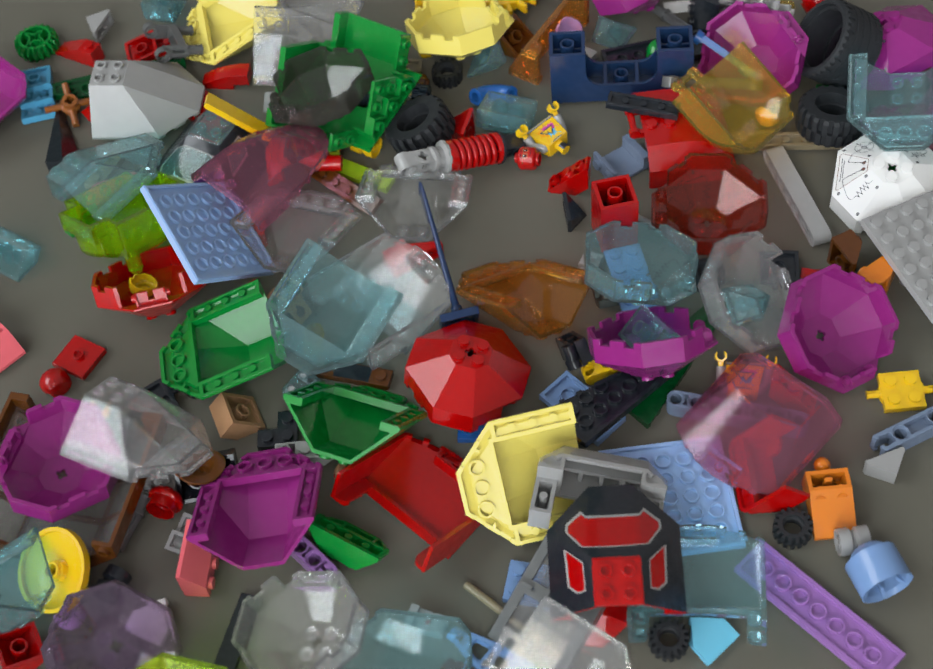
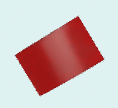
(143, 48)

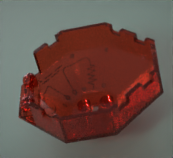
(713, 191)

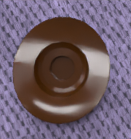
(206, 472)

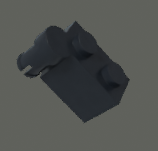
(574, 350)

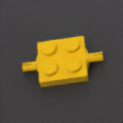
(900, 391)

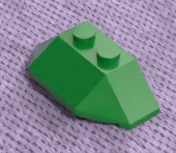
(347, 542)

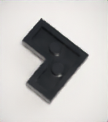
(286, 432)

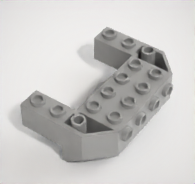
(572, 470)

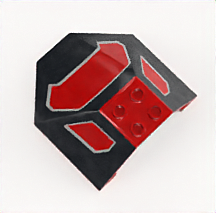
(616, 552)

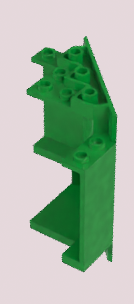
(387, 56)

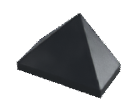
(572, 212)

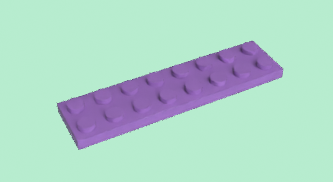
(826, 616)

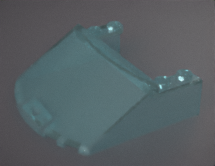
(721, 581)

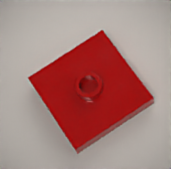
(79, 357)

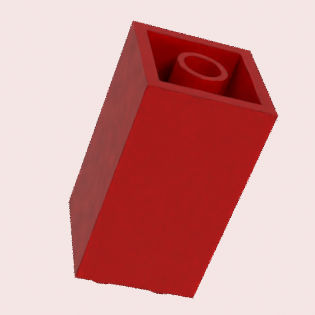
(613, 200)

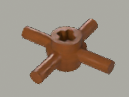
(69, 105)

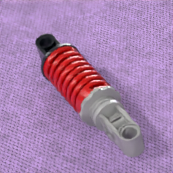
(460, 154)

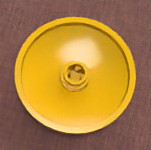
(67, 562)

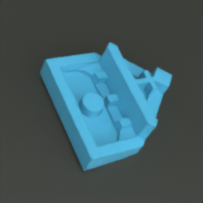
(710, 637)

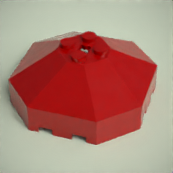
(173, 290)
(463, 388)

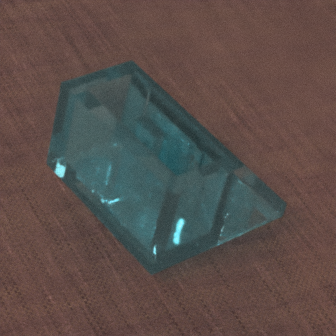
(162, 9)

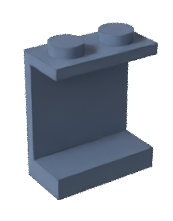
(625, 160)

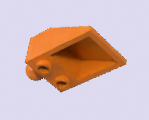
(878, 272)
(830, 499)

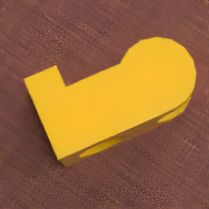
(595, 372)

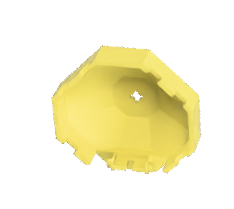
(457, 27)

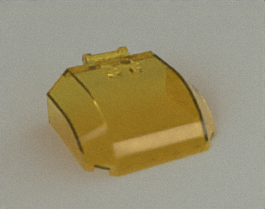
(735, 103)

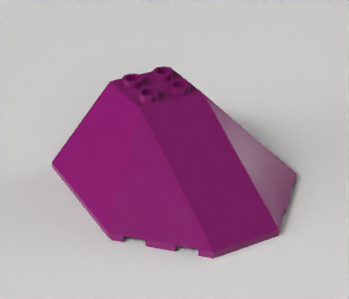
(257, 508)

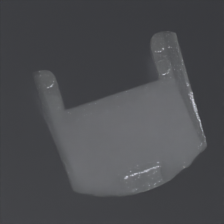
(413, 274)

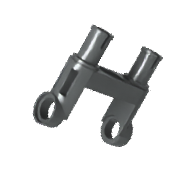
(175, 34)

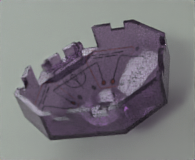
(105, 613)

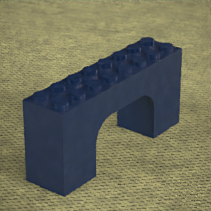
(582, 79)

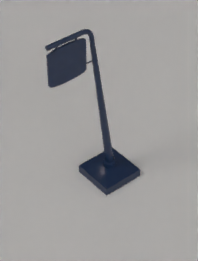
(457, 313)

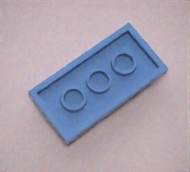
(566, 387)

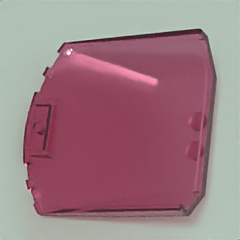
(757, 425)

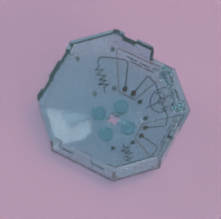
(640, 263)

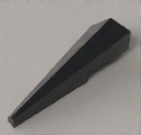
(60, 142)

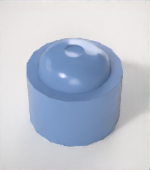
(878, 571)

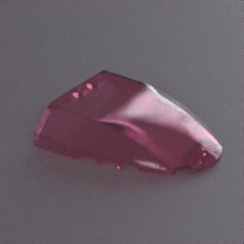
(266, 169)

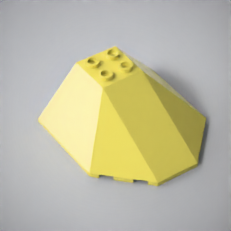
(221, 28)
(503, 466)

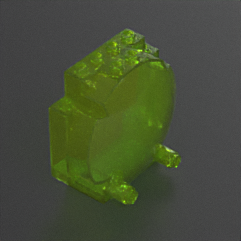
(125, 235)

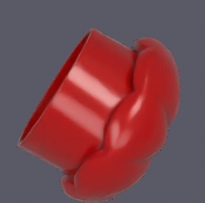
(164, 502)

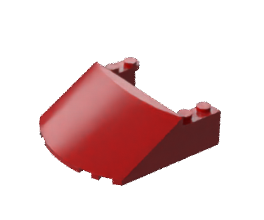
(417, 488)

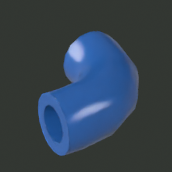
(477, 94)

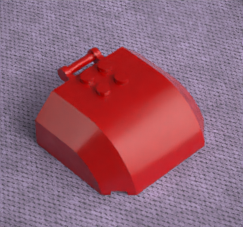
(666, 139)

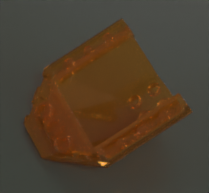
(526, 296)

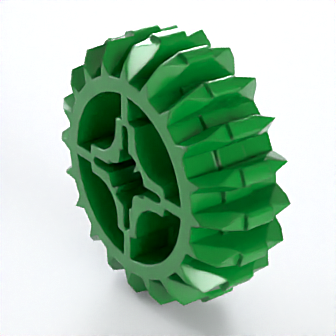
(36, 42)

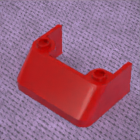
(769, 503)

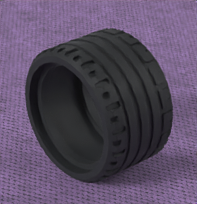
(834, 33)

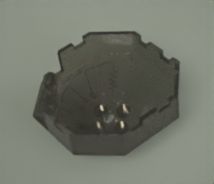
(320, 86)

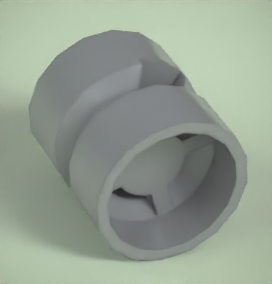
(847, 541)

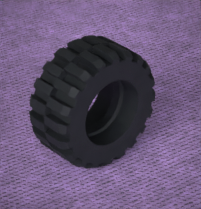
(823, 117)
(420, 124)

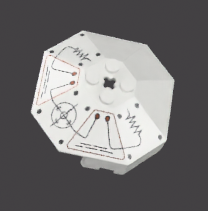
(867, 187)

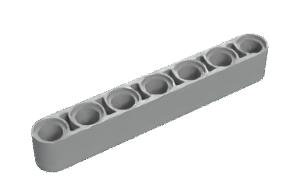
(797, 196)

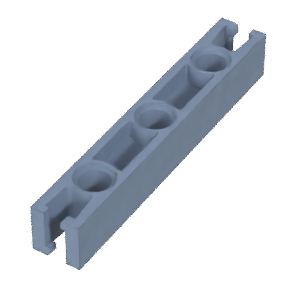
(911, 430)

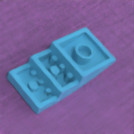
(38, 95)

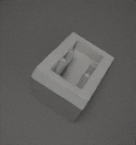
(100, 24)
(884, 466)

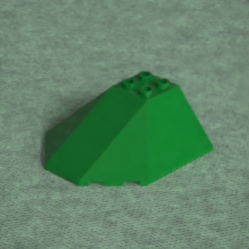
(221, 344)
(349, 421)

